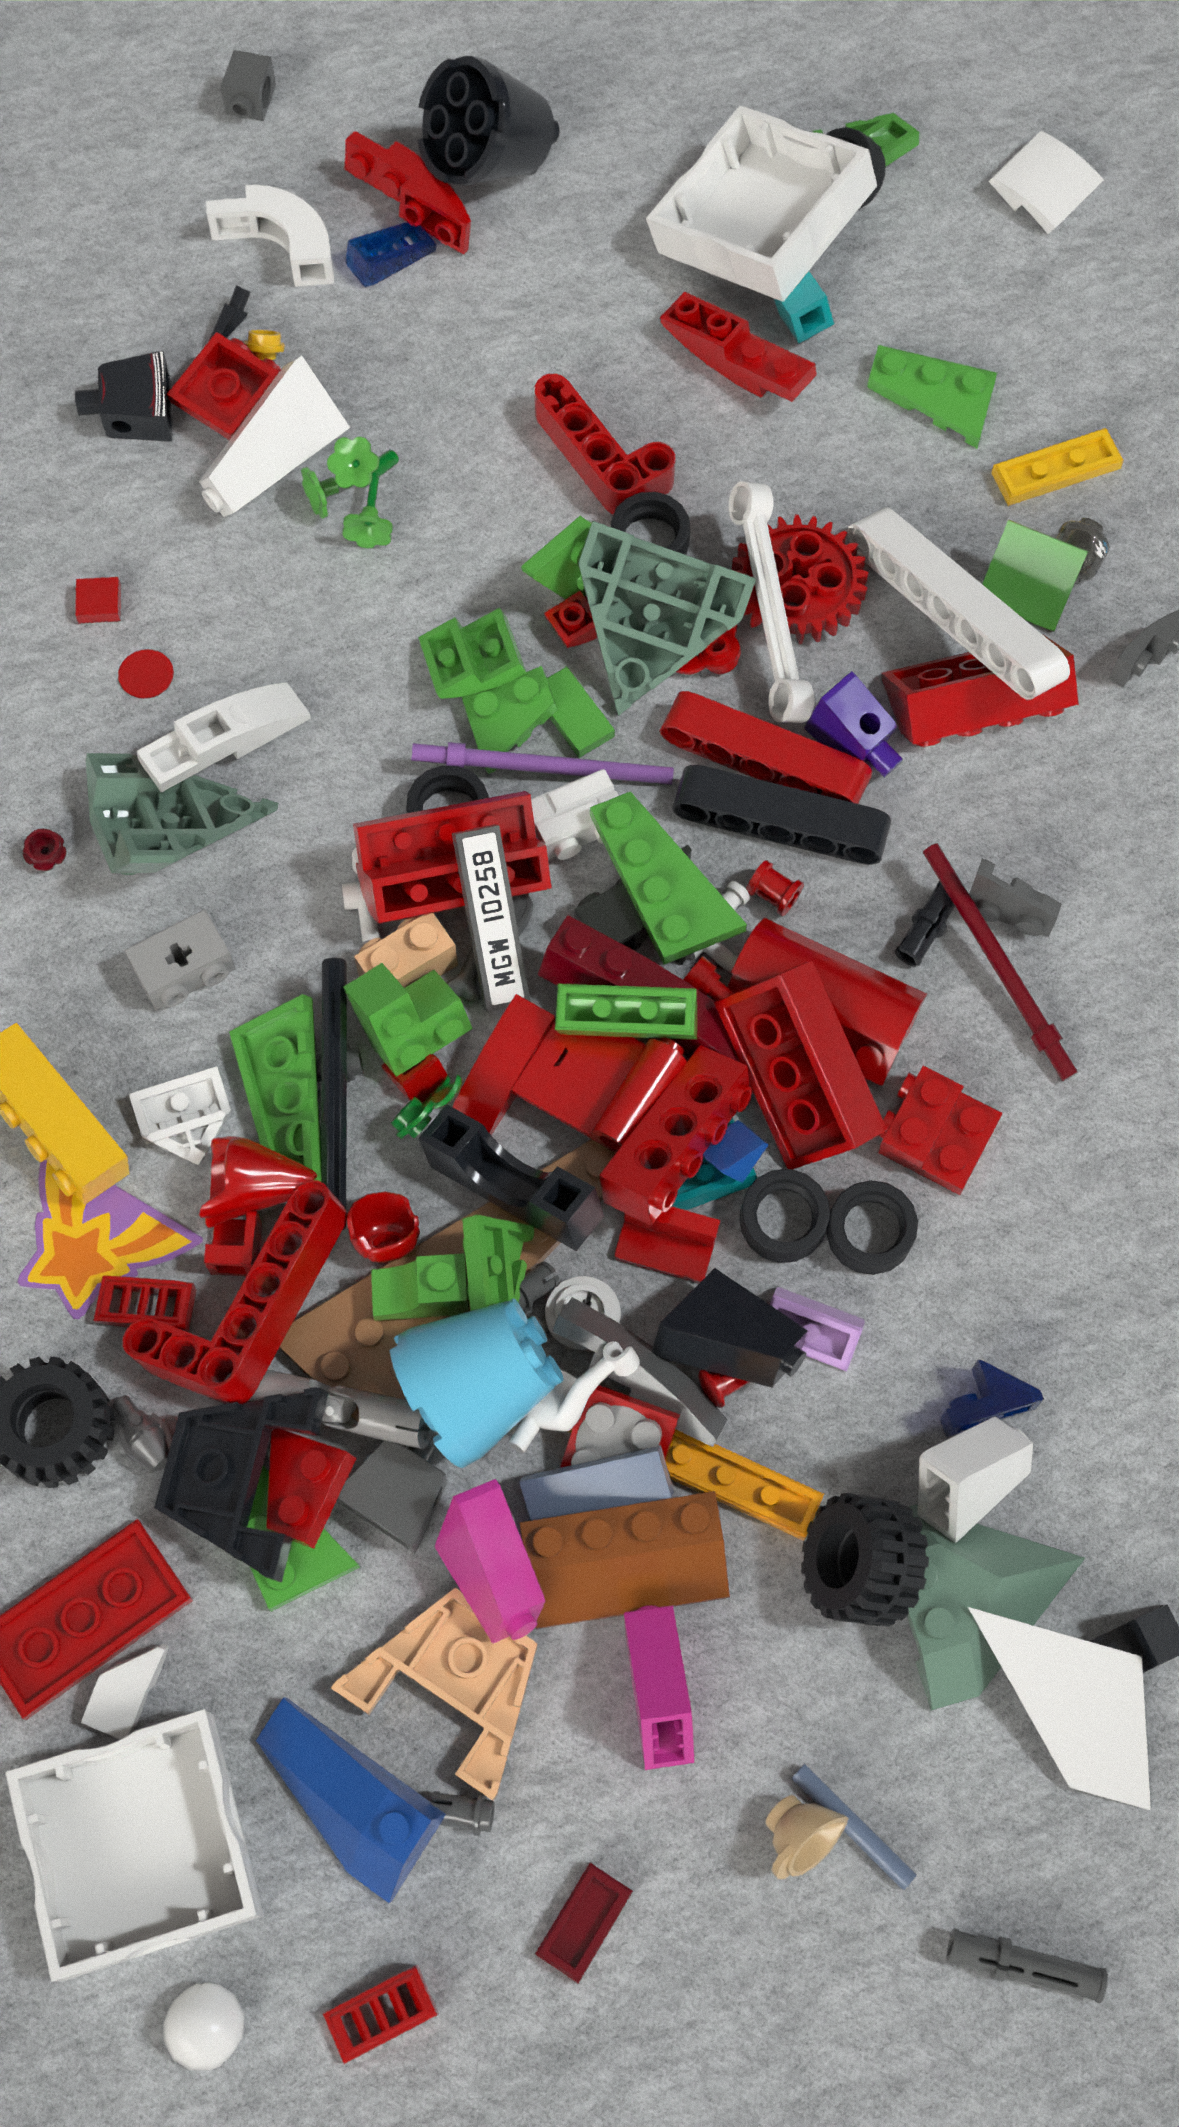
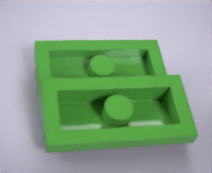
(472, 656)

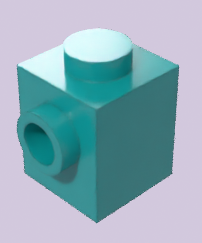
(805, 309)

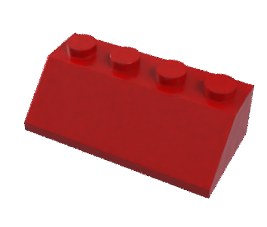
(965, 696)
(801, 1066)

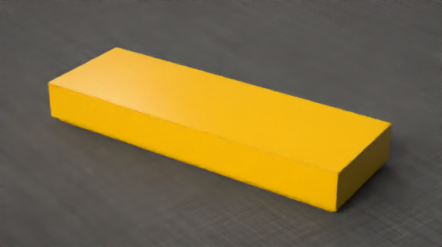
(1057, 466)

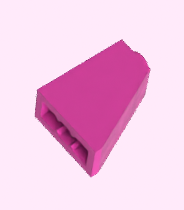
(490, 1562)
(659, 1687)

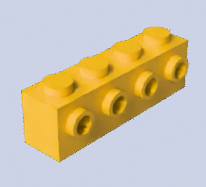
(56, 1120)

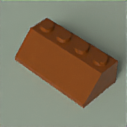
(627, 1558)

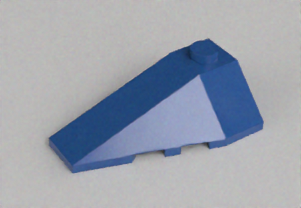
(356, 1804)

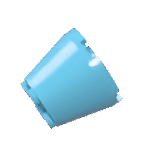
(474, 1376)

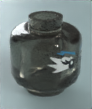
(1088, 536)

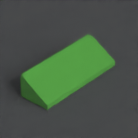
(626, 1011)

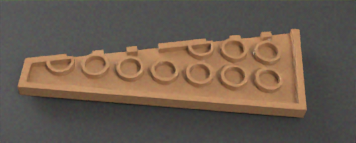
(351, 1350)

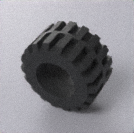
(83, 1440)
(864, 1560)

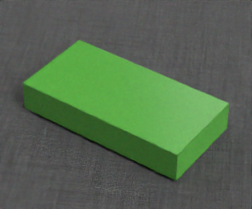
(577, 714)

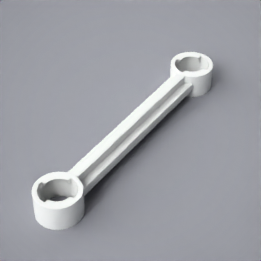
(789, 697)

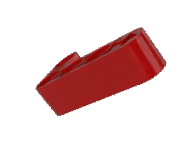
(595, 442)

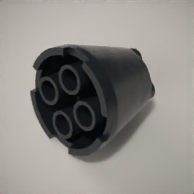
(482, 124)

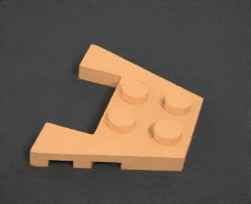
(460, 1665)

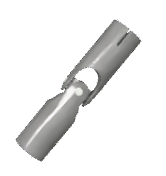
(379, 1414)

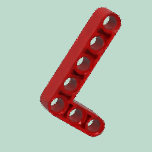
(252, 1307)

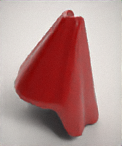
(248, 1179)

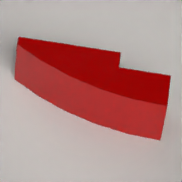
(505, 1055)

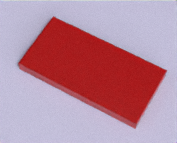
(86, 1618)

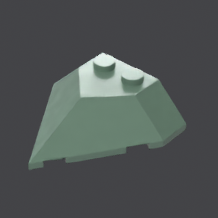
(654, 608)
(152, 829)
(981, 1572)

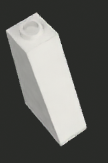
(276, 436)

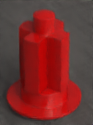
(718, 1386)

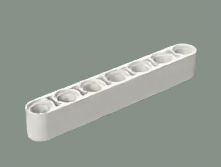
(959, 604)

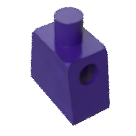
(855, 724)

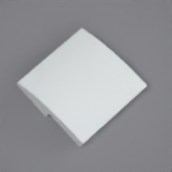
(1046, 180)

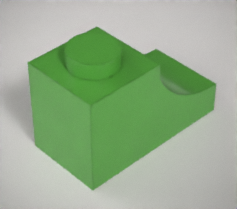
(421, 1288)

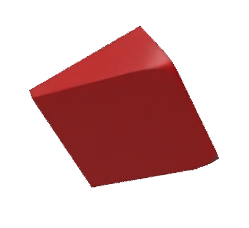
(420, 1079)

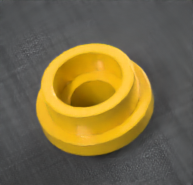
(264, 343)

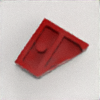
(303, 1485)

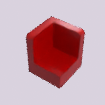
(234, 1246)

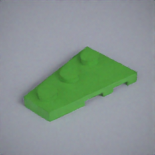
(941, 389)

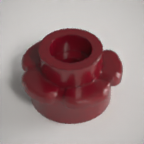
(42, 839)

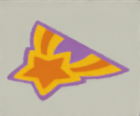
(96, 1239)

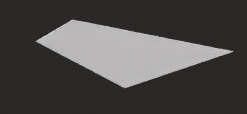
(1082, 1704)

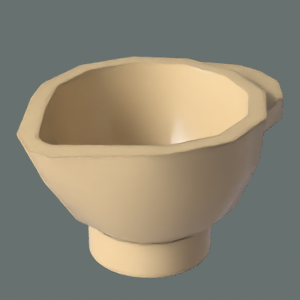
(802, 1835)

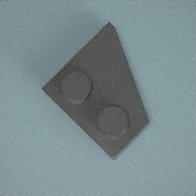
(1014, 903)

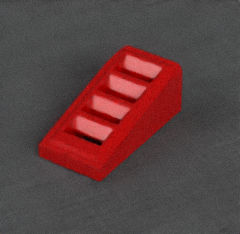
(183, 1291)
(421, 1998)

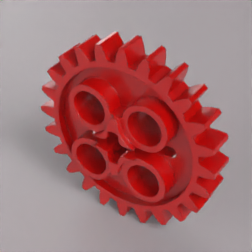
(802, 577)

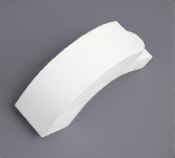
(280, 218)

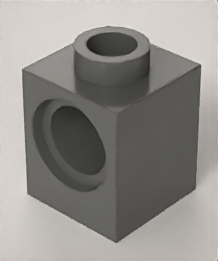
(248, 85)

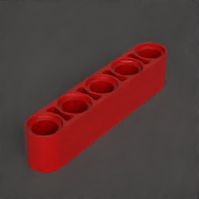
(762, 749)

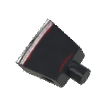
(131, 398)

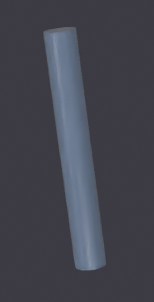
(855, 1827)

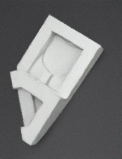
(123, 1692)

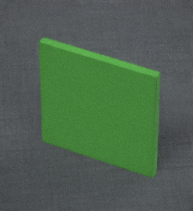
(1034, 573)

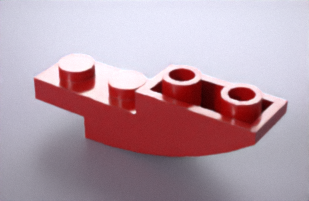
(406, 179)
(730, 349)

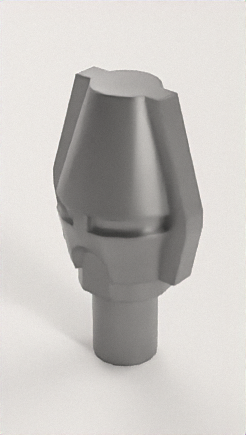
(143, 1435)

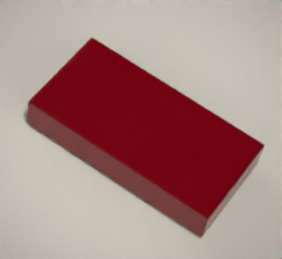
(584, 1922)

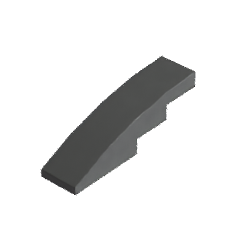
(654, 1380)

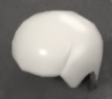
(203, 2026)

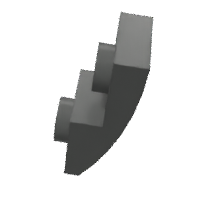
(1148, 645)

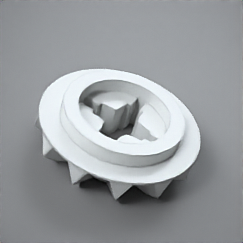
(581, 1287)

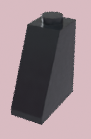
(731, 1333)

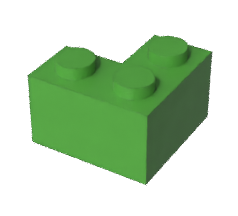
(406, 1021)

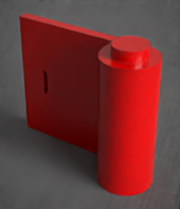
(600, 1082)

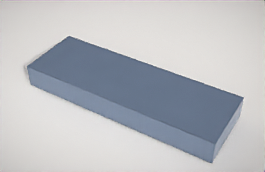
(598, 1484)

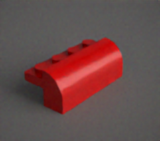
(411, 860)
(869, 1004)

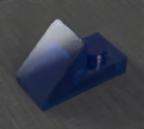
(1000, 1397)

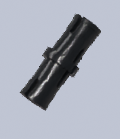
(926, 926)

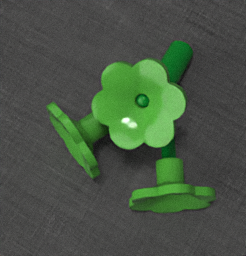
(358, 466)

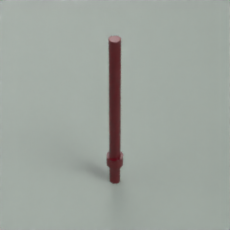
(1044, 1036)

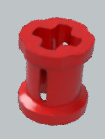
(774, 888)

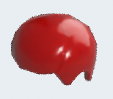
(383, 1227)

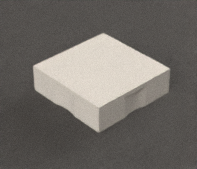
(762, 202)
(133, 1845)

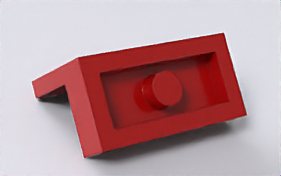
(674, 1245)

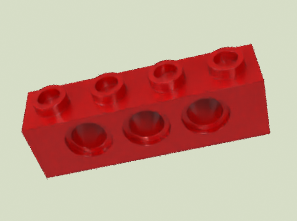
(675, 1135)

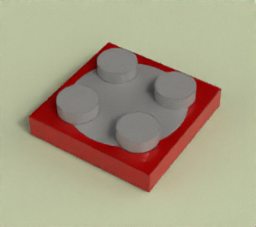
(617, 1426)

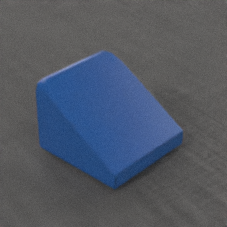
(736, 1151)

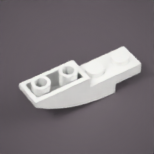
(222, 728)

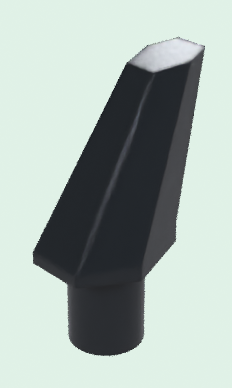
(232, 313)

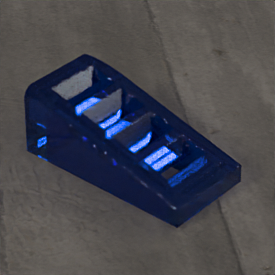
(372, 268)

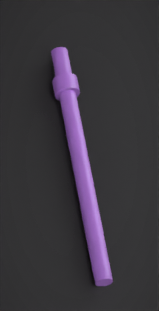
(457, 755)

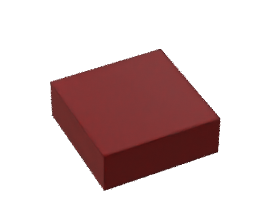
(98, 600)

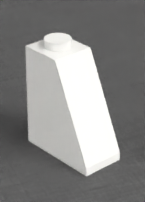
(971, 1475)

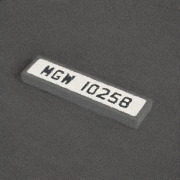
(490, 916)

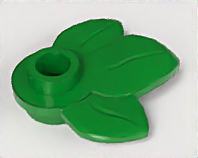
(415, 1114)

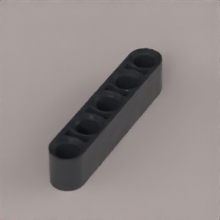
(782, 814)

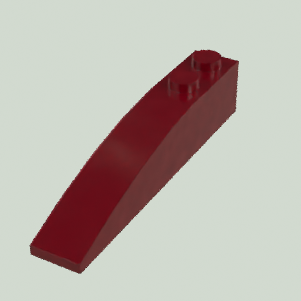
(591, 958)

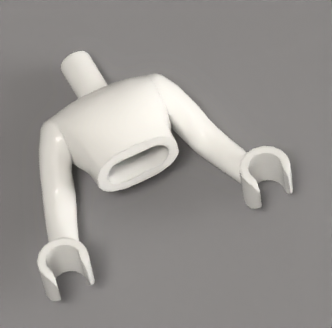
(566, 1402)

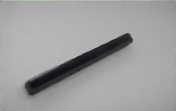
(334, 1077)

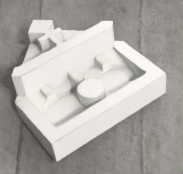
(183, 1113)

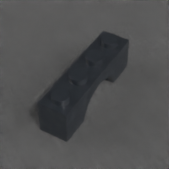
(546, 1200)

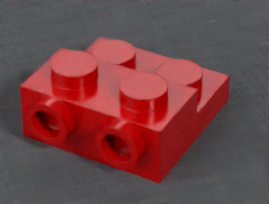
(223, 384)
(938, 1129)

